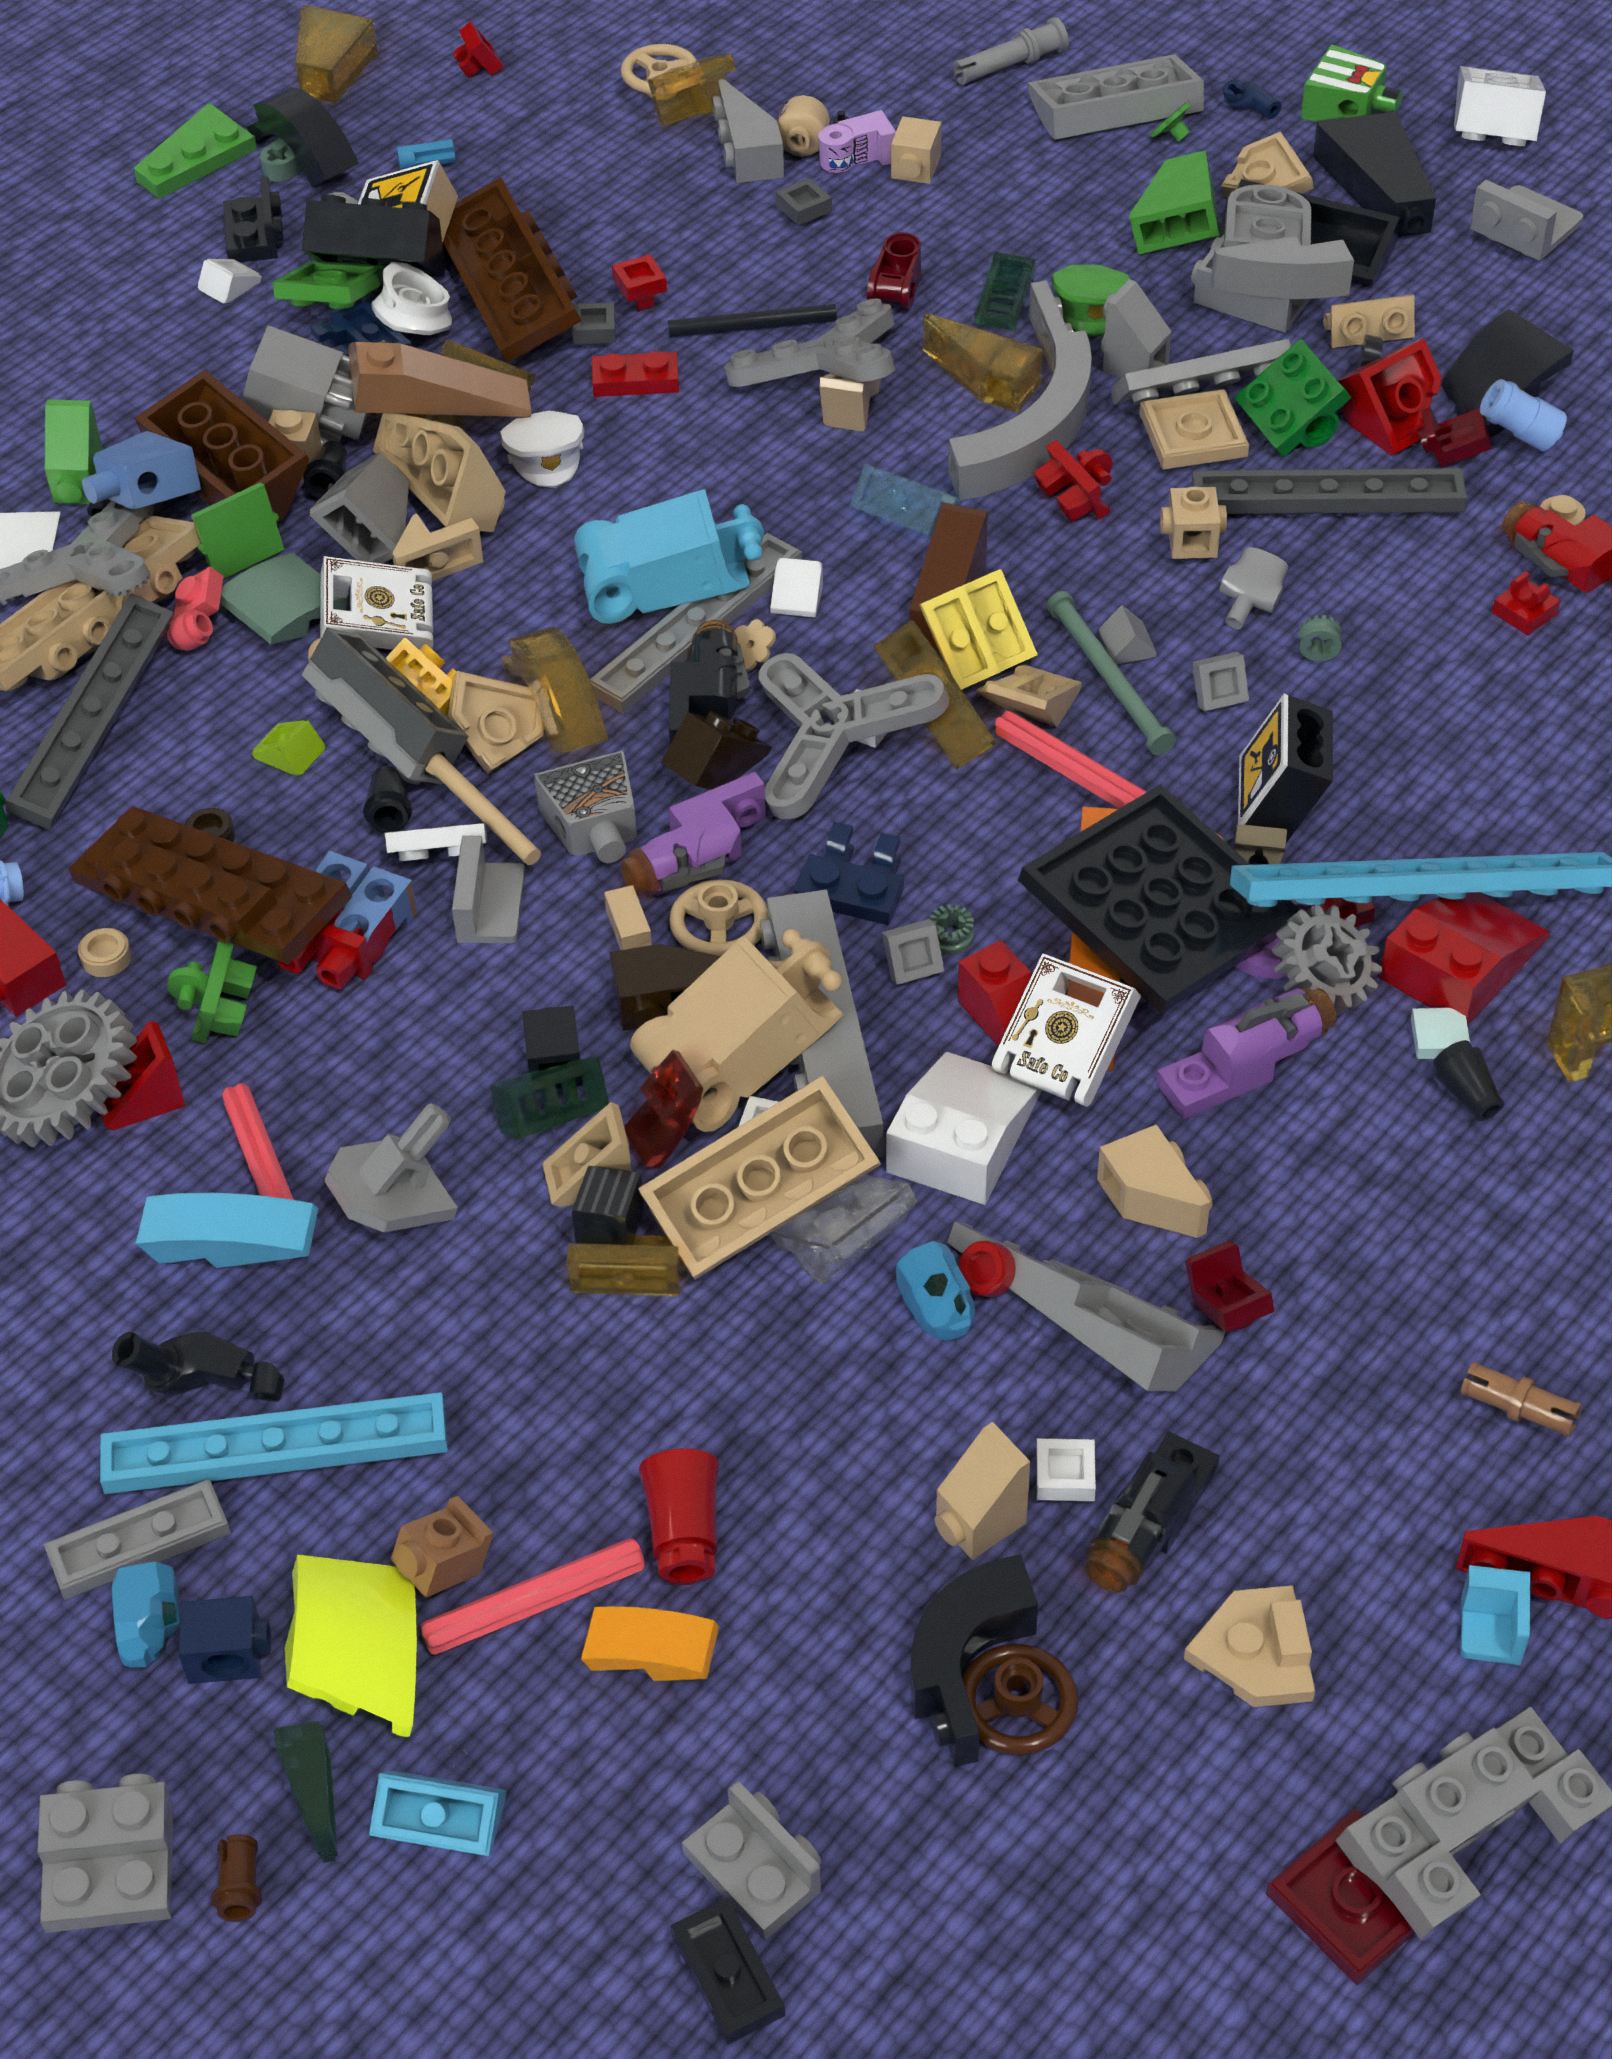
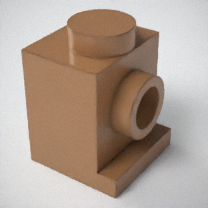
(442, 1548)

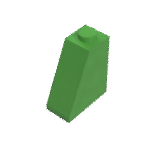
(1176, 205)

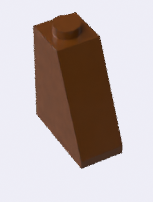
(952, 559)

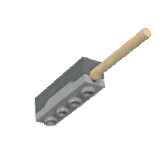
(401, 724)

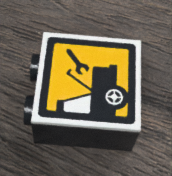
(1286, 765)

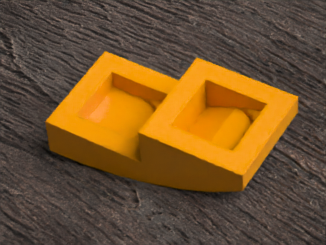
(656, 1640)

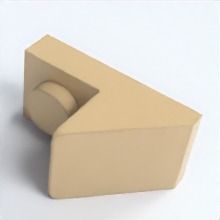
(846, 401)
(439, 551)

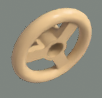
(643, 57)
(718, 907)

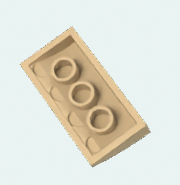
(758, 1177)

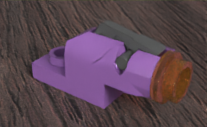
(700, 838)
(1244, 1050)

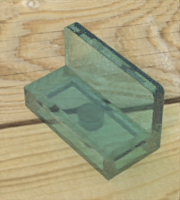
(899, 499)

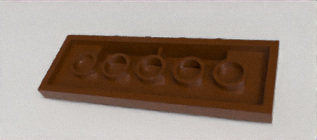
(509, 271)
(210, 884)

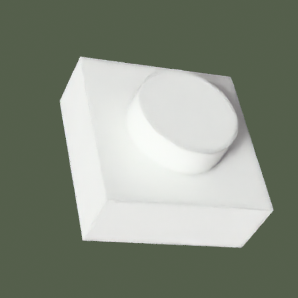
(1065, 1469)

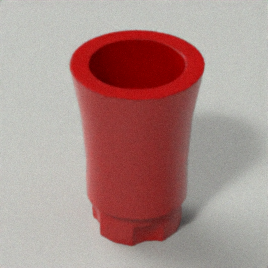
(682, 1512)

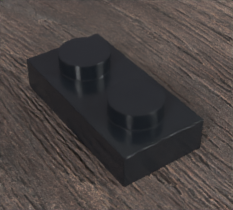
(728, 1971)

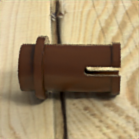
(237, 1889)

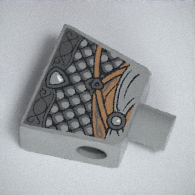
(589, 806)

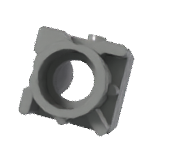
(304, 378)

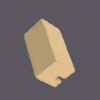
(627, 918)

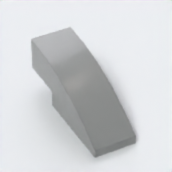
(1284, 269)

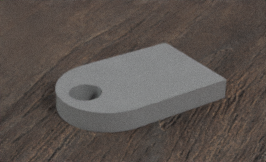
(1265, 214)

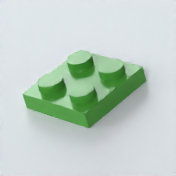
(328, 282)

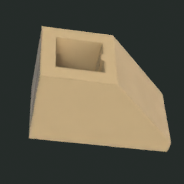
(1152, 1184)

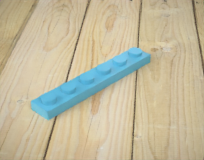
(272, 1443)

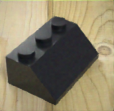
(373, 234)

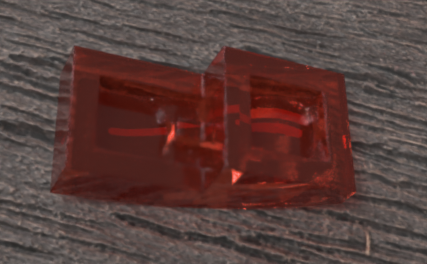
(668, 1112)

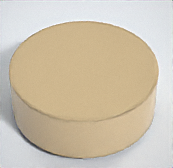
(104, 952)

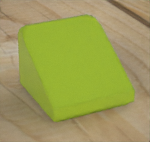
(290, 747)

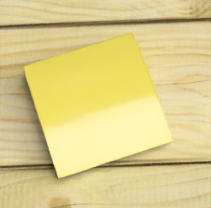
(978, 629)

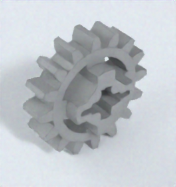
(1327, 956)

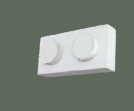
(415, 843)

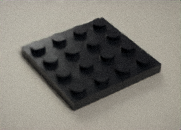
(1155, 898)

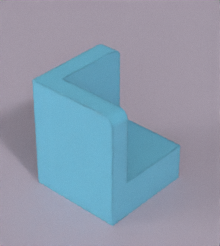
(1495, 1615)

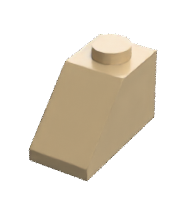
(984, 1494)

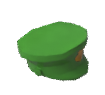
(1084, 294)

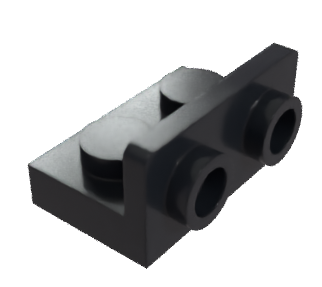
(253, 225)

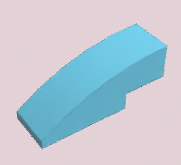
(225, 1228)

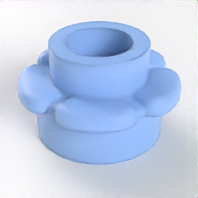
(10, 882)

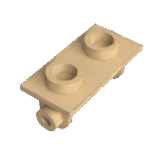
(1384, 317)

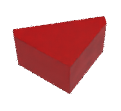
(152, 1084)

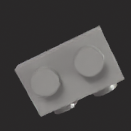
(1522, 219)

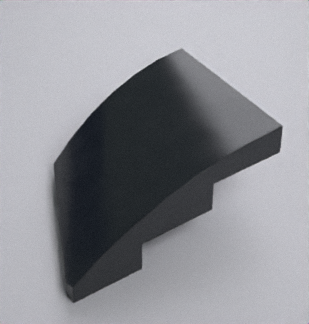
(1507, 351)

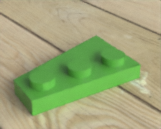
(194, 151)

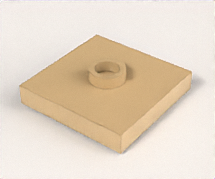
(1194, 429)

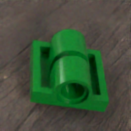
(1294, 400)

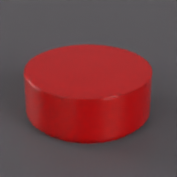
(987, 1268)

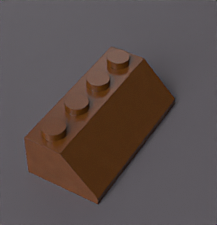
(228, 442)

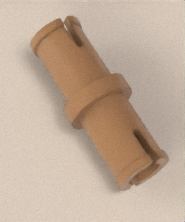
(1521, 1399)

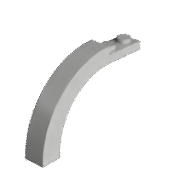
(1016, 448)

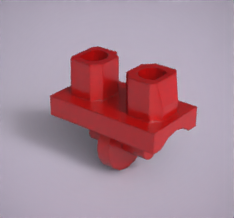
(1080, 477)

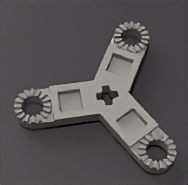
(92, 558)

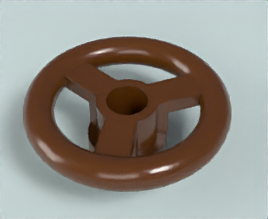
(1021, 1671)

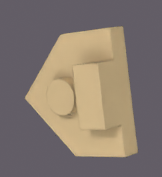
(1269, 163)
(496, 717)
(1258, 1647)

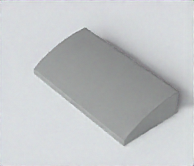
(1116, 96)

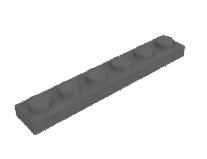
(1336, 490)
(89, 712)

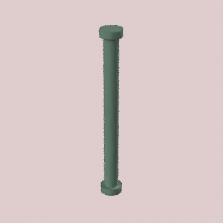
(1159, 738)

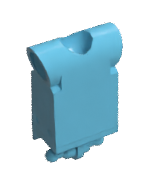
(664, 556)

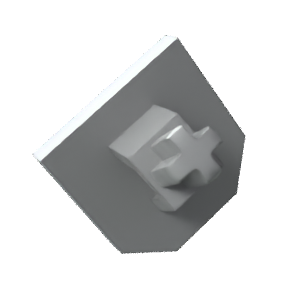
(391, 1181)

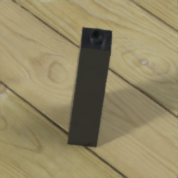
(1377, 168)

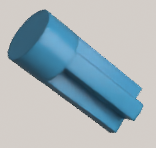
(423, 153)

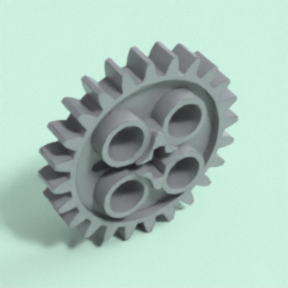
(62, 1066)

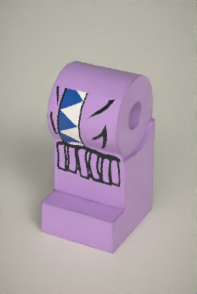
(856, 142)

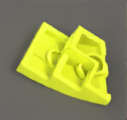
(354, 1638)

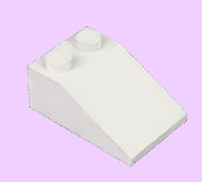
(1498, 105)
(959, 1127)

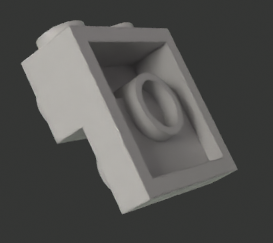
(105, 1854)

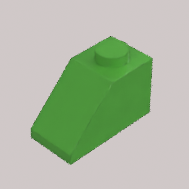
(70, 448)

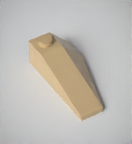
(442, 469)

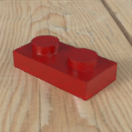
(635, 374)

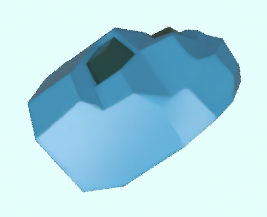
(935, 1291)
(144, 1611)

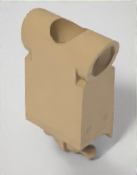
(744, 1022)

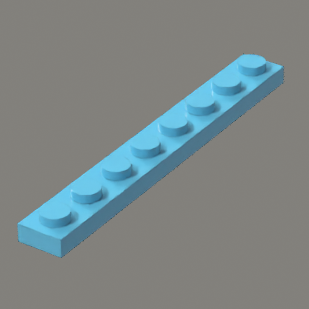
(1409, 878)

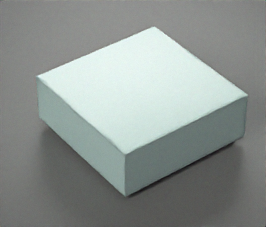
(1436, 1030)

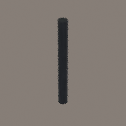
(752, 320)

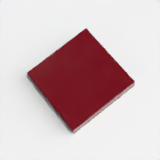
(1340, 1906)

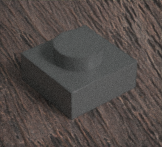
(803, 201)
(596, 324)

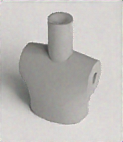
(1253, 582)

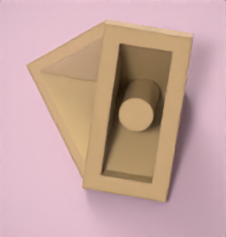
(598, 1144)

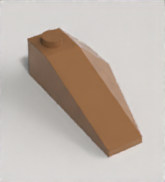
(420, 382)

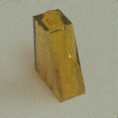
(332, 51)

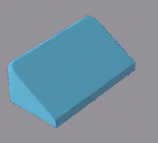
(437, 1812)

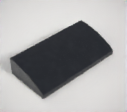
(1366, 233)

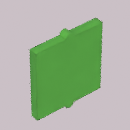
(238, 531)

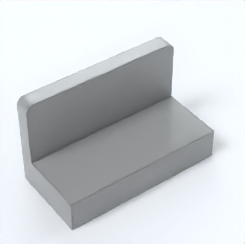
(486, 896)

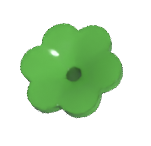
(1174, 124)

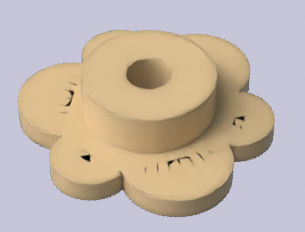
(755, 642)

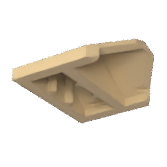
(1033, 694)

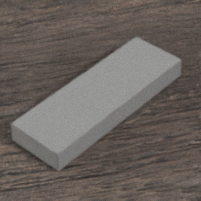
(137, 1537)

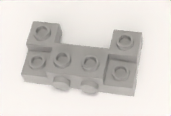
(1442, 1810)

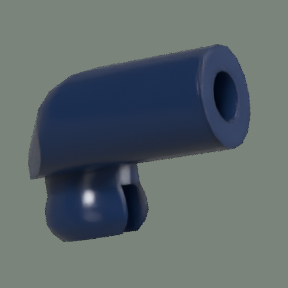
(1250, 96)

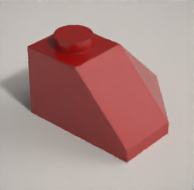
(1391, 396)

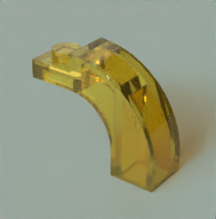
(559, 688)

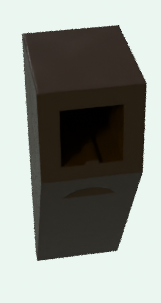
(652, 978)

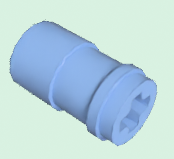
(1524, 415)

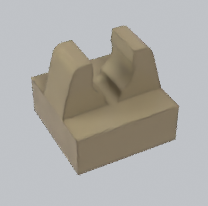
(1260, 842)

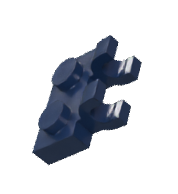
(355, 325)
(854, 888)

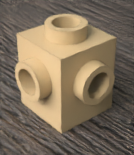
(1193, 522)

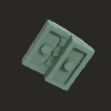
(277, 598)

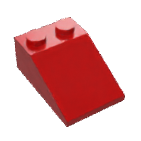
(1459, 952)

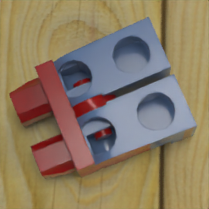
(362, 926)

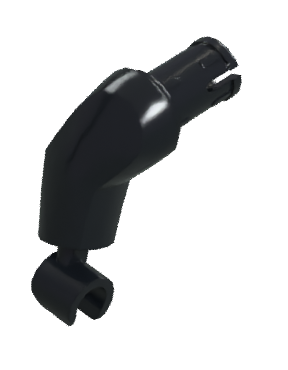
(195, 1361)

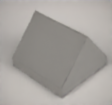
(1126, 637)

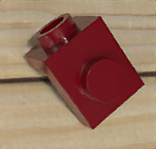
(1455, 438)
(1225, 1290)

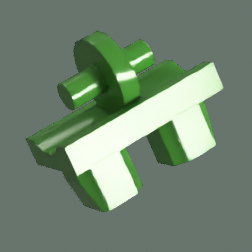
(215, 1013)

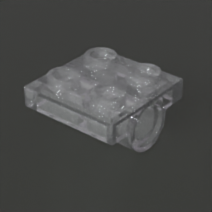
(845, 1225)

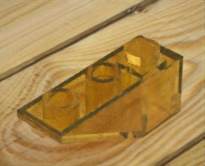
(983, 362)
(959, 728)

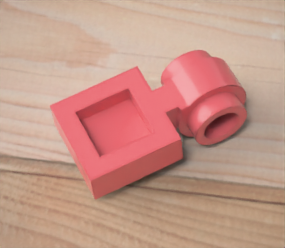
(195, 601)

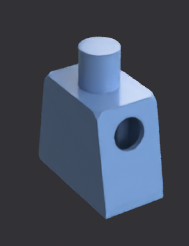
(142, 471)

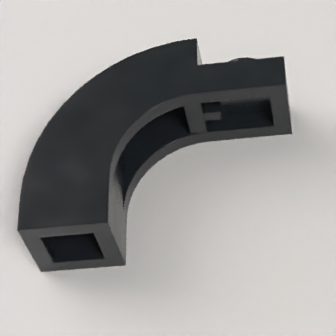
(308, 132)
(962, 1620)

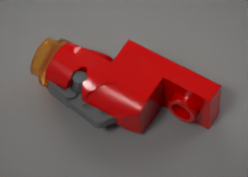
(1559, 548)

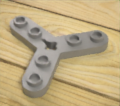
(841, 351)
(857, 716)

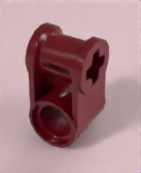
(896, 270)

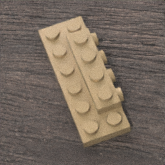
(74, 617)

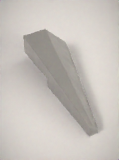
(1126, 1331)

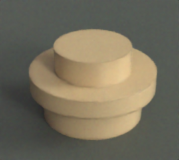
(1566, 508)

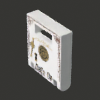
(384, 601)
(1061, 1037)

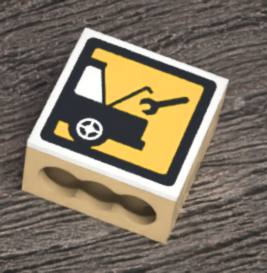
(418, 184)

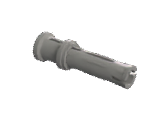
(1026, 47)

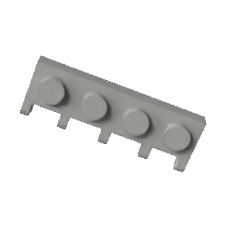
(1191, 374)

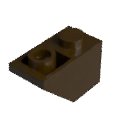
(714, 749)

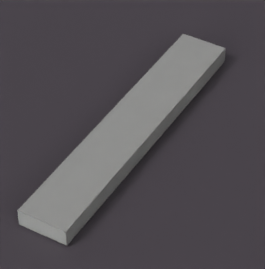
(670, 640)

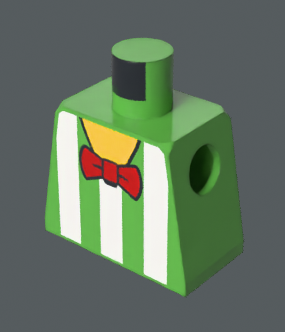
(1347, 86)

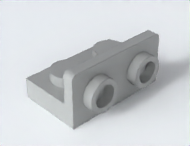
(755, 1861)

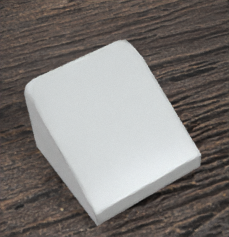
(226, 279)
(797, 587)

